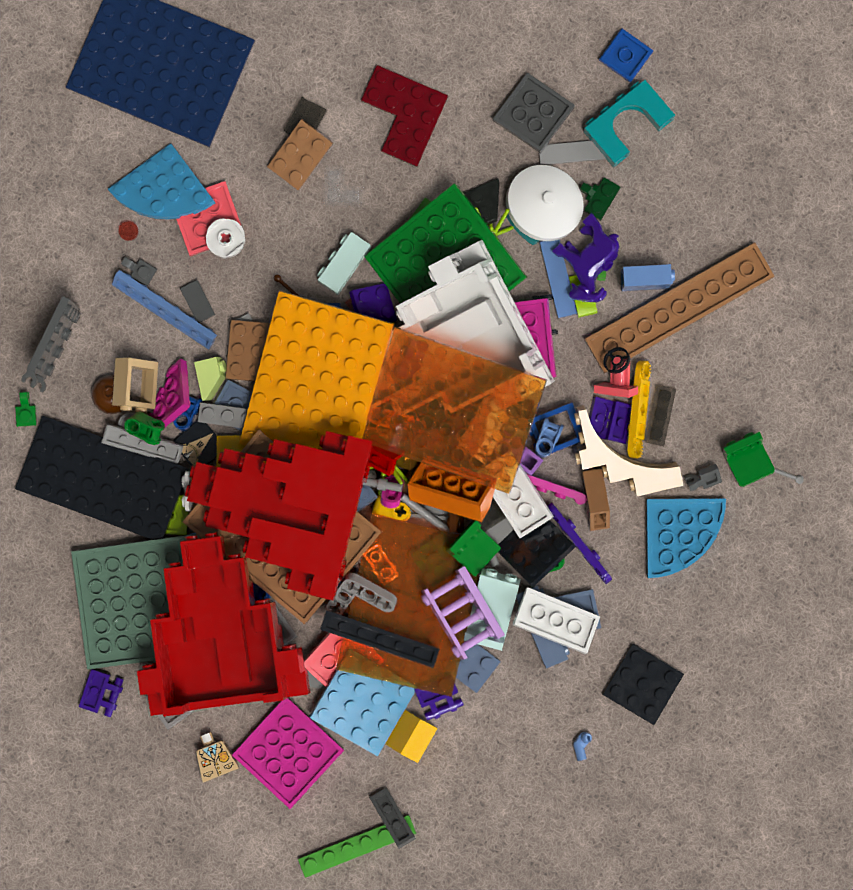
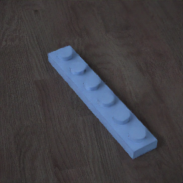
(164, 310)

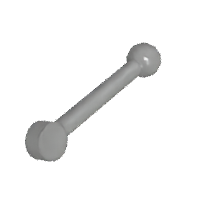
(799, 479)

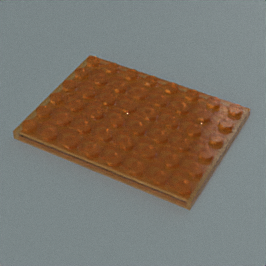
(453, 409)
(404, 563)

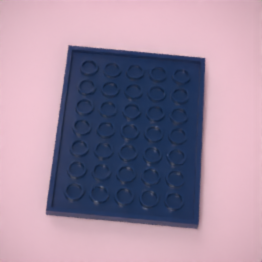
(161, 66)

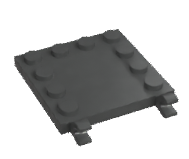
(51, 343)

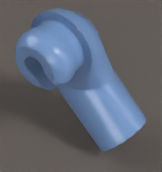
(580, 743)

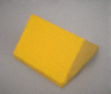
(411, 736)

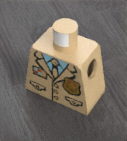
(214, 758)

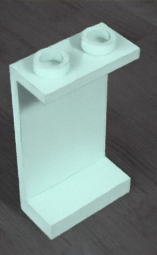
(500, 595)

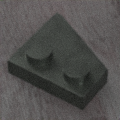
(486, 200)

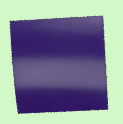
(617, 423)

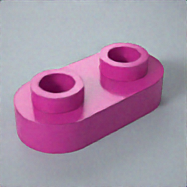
(391, 498)

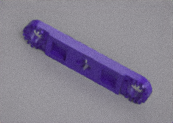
(590, 556)

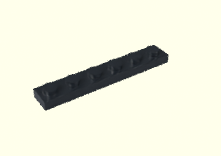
(379, 639)

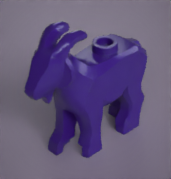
(591, 261)

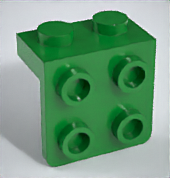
(748, 459)

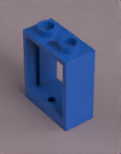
(570, 410)

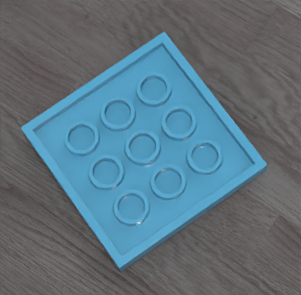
(362, 708)

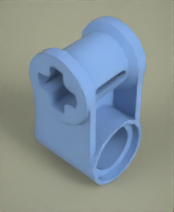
(548, 436)

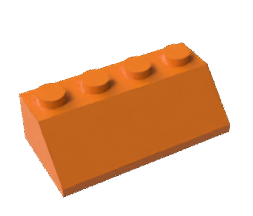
(450, 492)

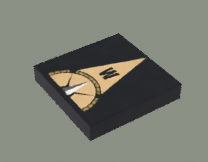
(198, 443)

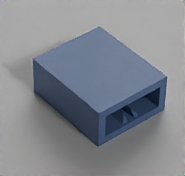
(647, 277)

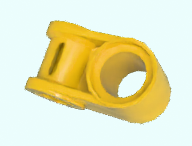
(380, 510)

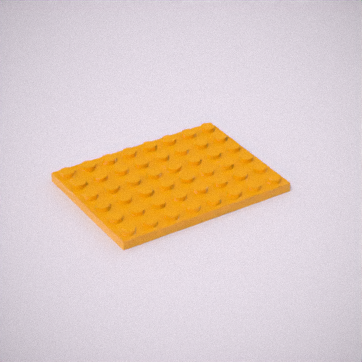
(316, 372)

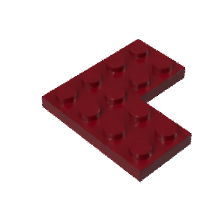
(415, 108)

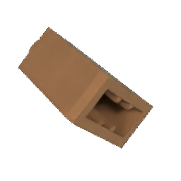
(597, 499)

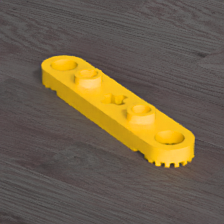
(639, 410)

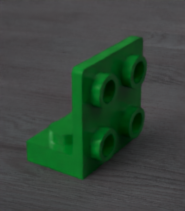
(473, 548)

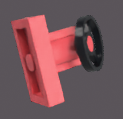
(619, 376)

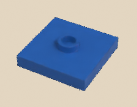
(626, 55)

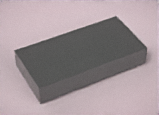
(197, 301)

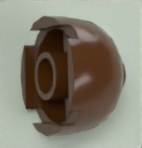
(103, 395)

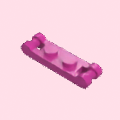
(560, 491)

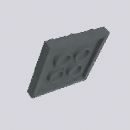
(533, 113)

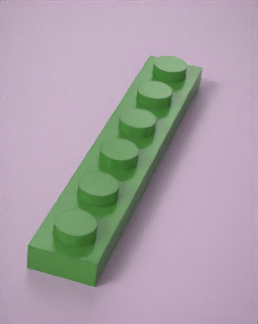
(348, 849)

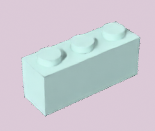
(343, 263)

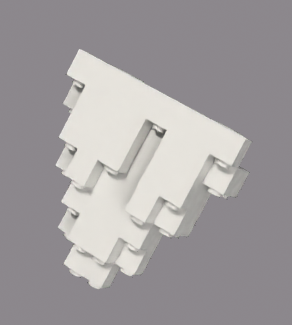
(473, 312)

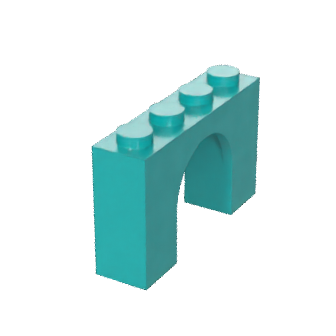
(640, 98)

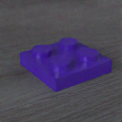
(374, 302)

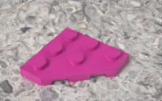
(174, 397)

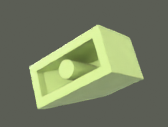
(210, 376)

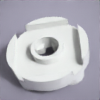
(225, 249)

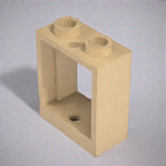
(122, 384)

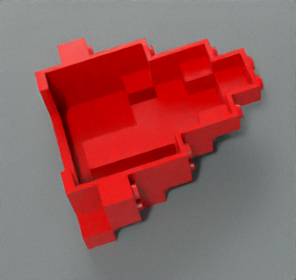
(289, 505)
(216, 638)

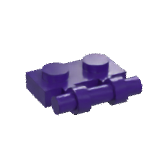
(95, 690)
(429, 698)

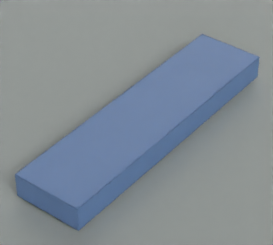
(558, 279)

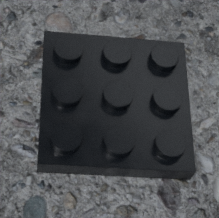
(536, 552)
(643, 684)

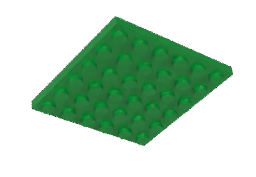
(429, 236)

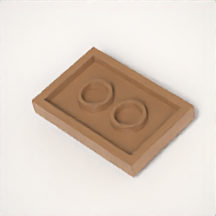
(300, 154)
(245, 349)

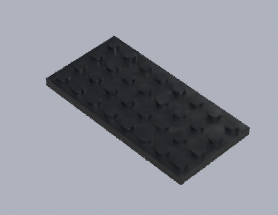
(101, 480)

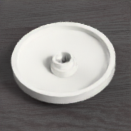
(544, 203)

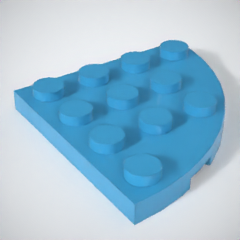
(162, 188)
(680, 532)

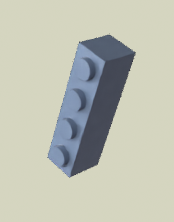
(550, 651)

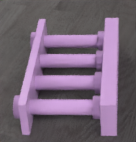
(482, 612)

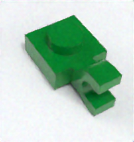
(25, 414)

